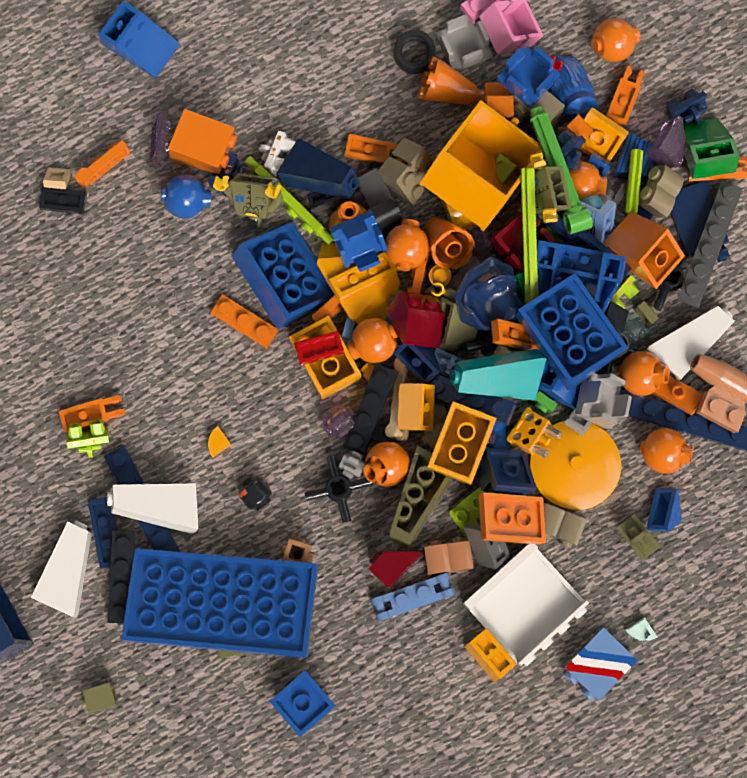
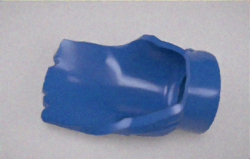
(574, 88)

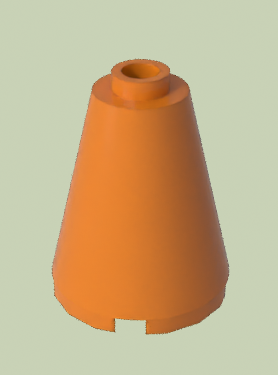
(448, 245)

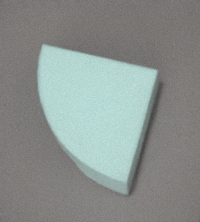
(641, 630)

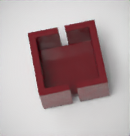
(510, 242)

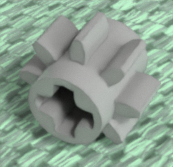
(352, 465)

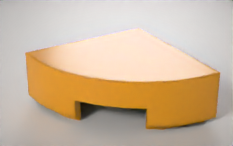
(217, 442)

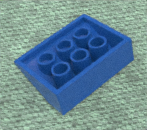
(283, 274)
(571, 331)

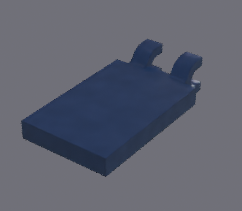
(690, 217)

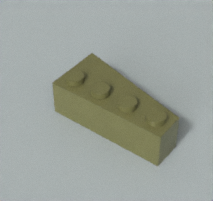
(418, 500)

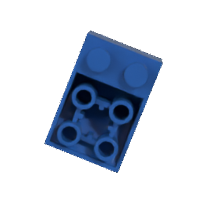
(138, 40)

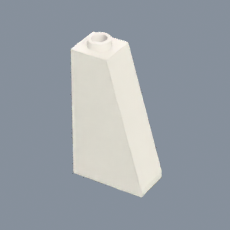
(694, 338)
(157, 504)
(65, 571)

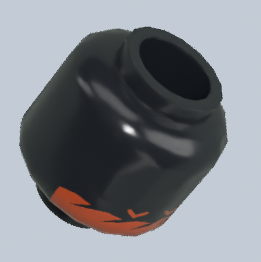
(255, 493)

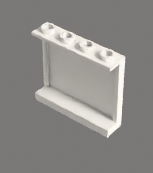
(526, 605)

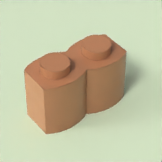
(448, 557)

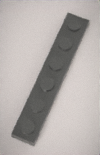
(710, 244)

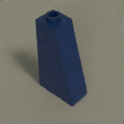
(317, 171)

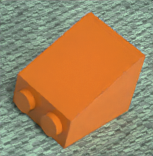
(202, 142)
(648, 248)

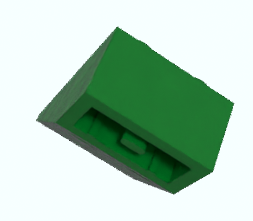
(710, 149)

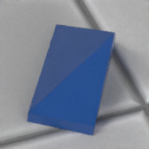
(665, 510)

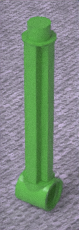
(578, 217)

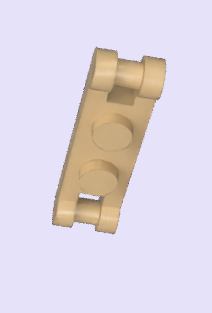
(404, 376)

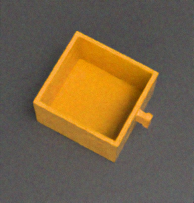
(466, 166)

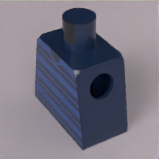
(622, 166)

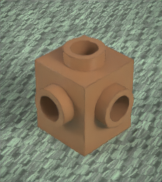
(297, 545)

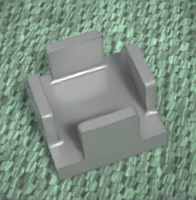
(464, 43)
(601, 401)

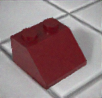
(417, 319)
(392, 564)

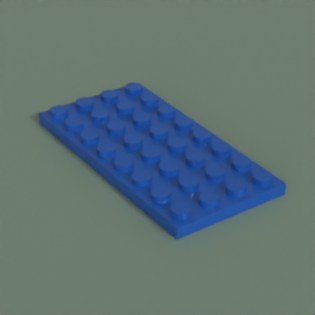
(220, 603)

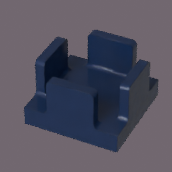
(506, 472)

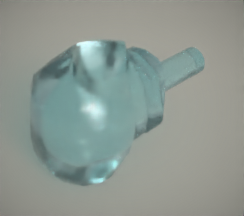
(636, 330)

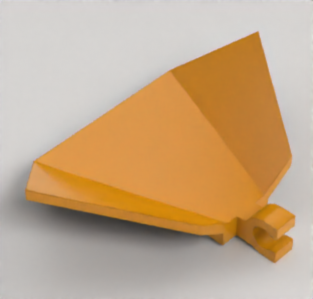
(359, 293)

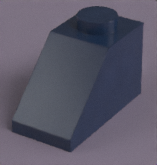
(419, 361)

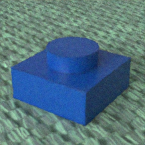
(600, 163)

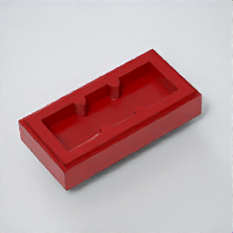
(319, 348)

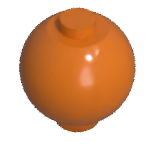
(614, 39)
(588, 181)
(407, 245)
(373, 340)
(643, 373)
(665, 451)
(387, 464)

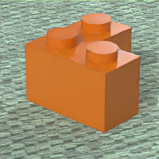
(499, 99)

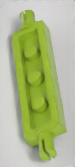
(294, 208)

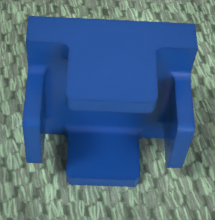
(529, 75)
(359, 241)
(302, 703)

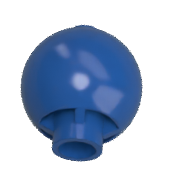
(185, 196)

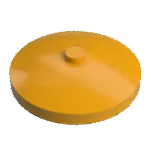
(578, 468)

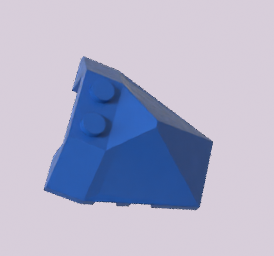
(596, 269)

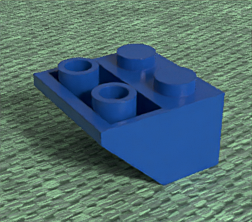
(554, 389)

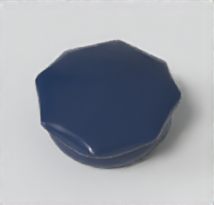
(487, 295)

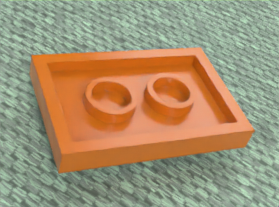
(512, 518)

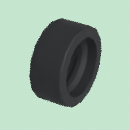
(408, 36)

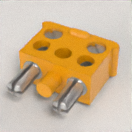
(531, 432)

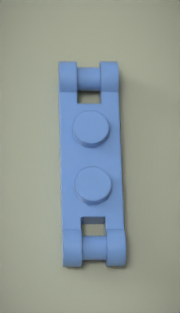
(412, 597)

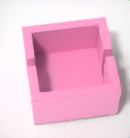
(511, 25)

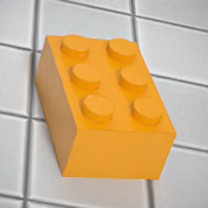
(331, 373)
(461, 443)

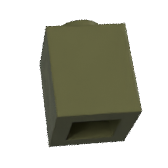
(99, 698)

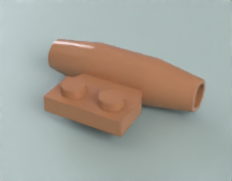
(728, 395)

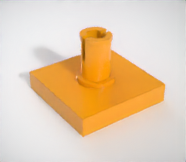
(606, 135)

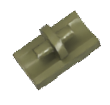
(638, 537)

